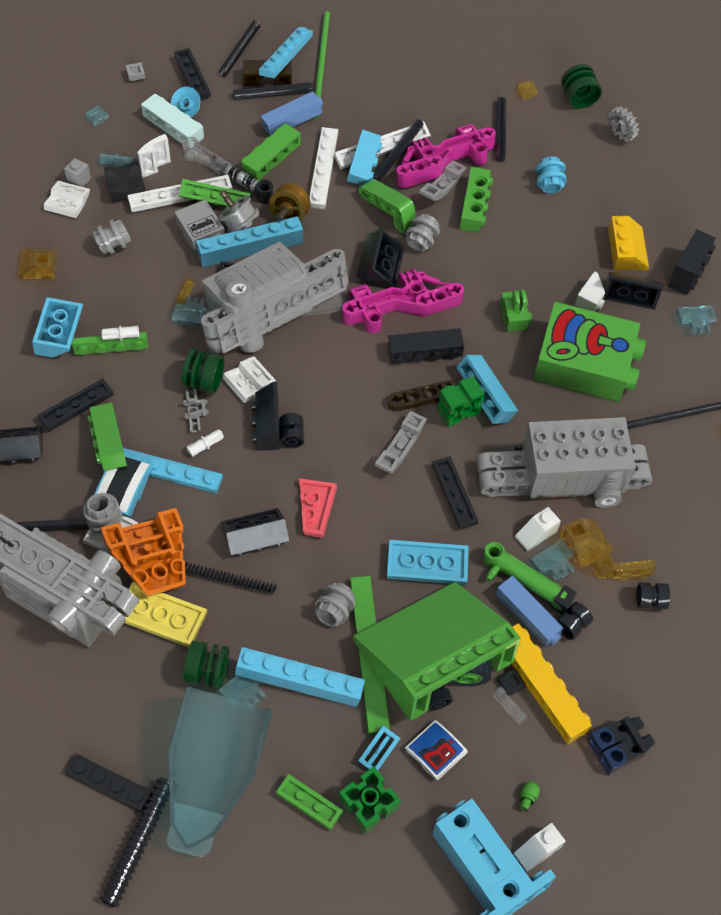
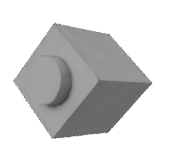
(77, 173)

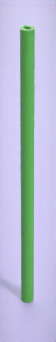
(322, 54)

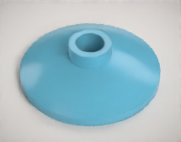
(183, 97)

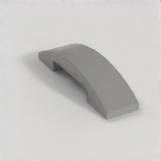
(445, 182)
(402, 443)

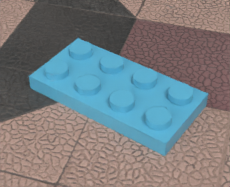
(427, 562)

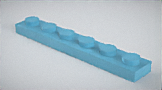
(285, 52)
(179, 472)

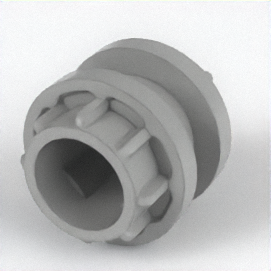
(422, 233)
(111, 236)
(102, 511)
(335, 604)

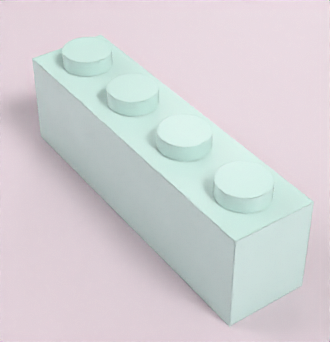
(171, 119)

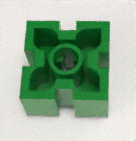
(460, 401)
(371, 786)

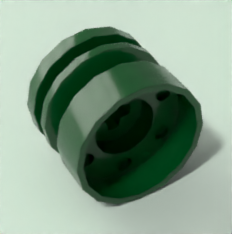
(581, 86)
(203, 371)
(206, 664)

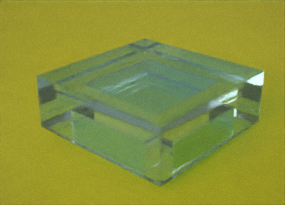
(96, 115)

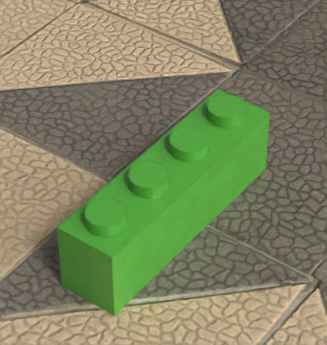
(271, 152)
(107, 437)

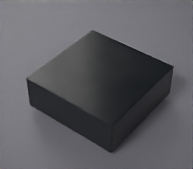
(511, 682)

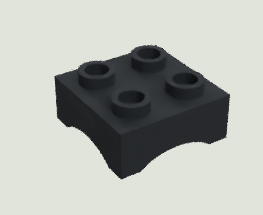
(124, 181)

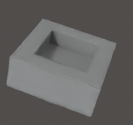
(135, 71)

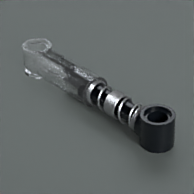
(195, 152)

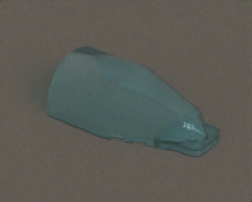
(210, 765)

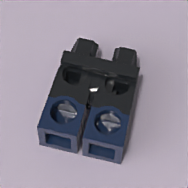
(620, 743)

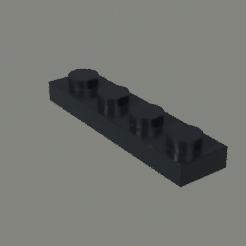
(192, 72)
(75, 405)
(455, 493)
(108, 782)

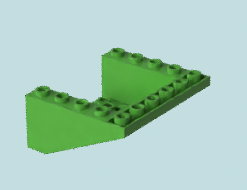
(435, 644)

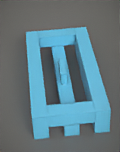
(389, 735)

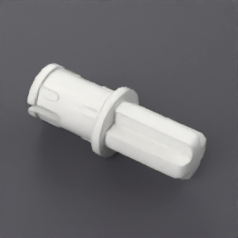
(120, 333)
(204, 442)

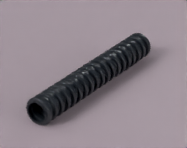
(137, 842)

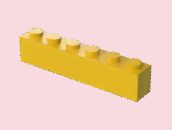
(549, 689)

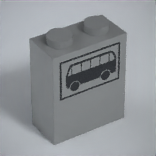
(198, 223)

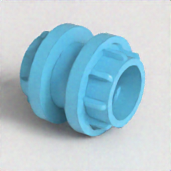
(551, 175)

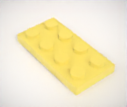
(166, 616)

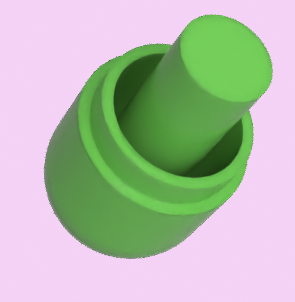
(529, 795)

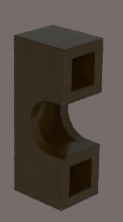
(252, 78)

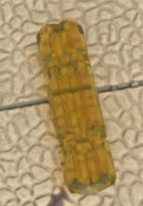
(185, 291)

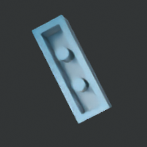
(364, 158)

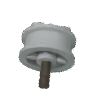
(237, 213)

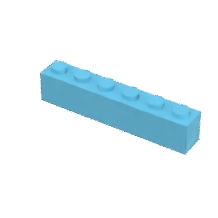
(248, 241)
(299, 677)

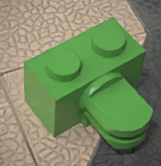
(515, 310)

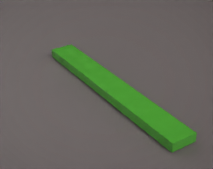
(373, 686)

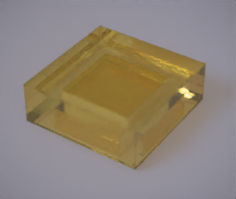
(527, 89)

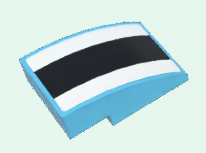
(126, 483)

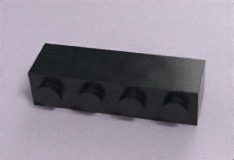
(425, 346)

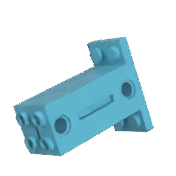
(486, 861)

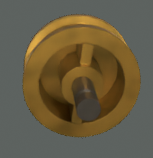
(289, 202)

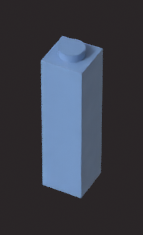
(292, 113)
(529, 612)

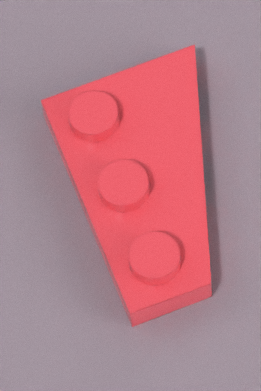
(316, 503)

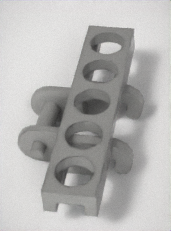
(194, 415)

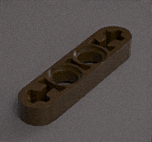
(421, 392)

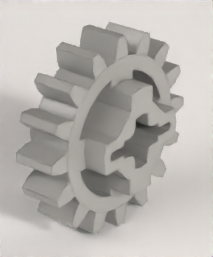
(623, 124)

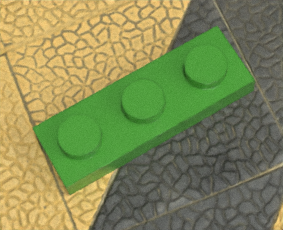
(309, 802)

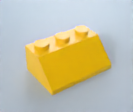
(627, 244)

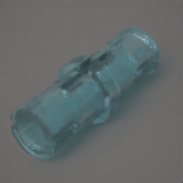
(115, 160)

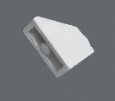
(591, 294)
(538, 529)
(539, 847)

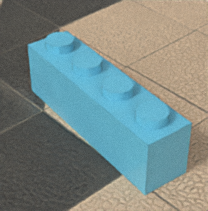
(496, 400)

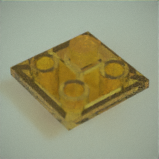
(38, 263)
(585, 541)

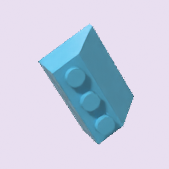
(56, 327)

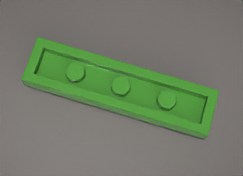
(201, 191)
(96, 344)

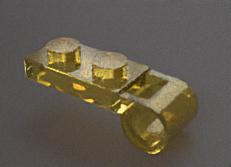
(623, 570)

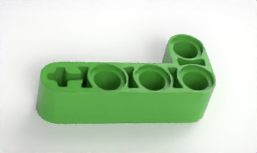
(389, 201)

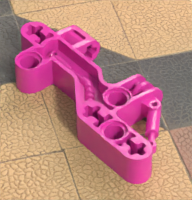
(433, 159)
(410, 299)

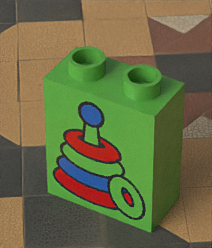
(590, 352)

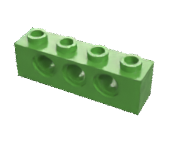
(475, 200)

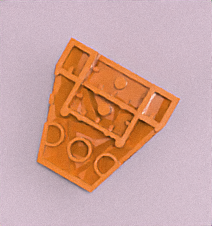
(150, 551)

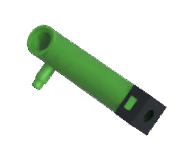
(536, 582)

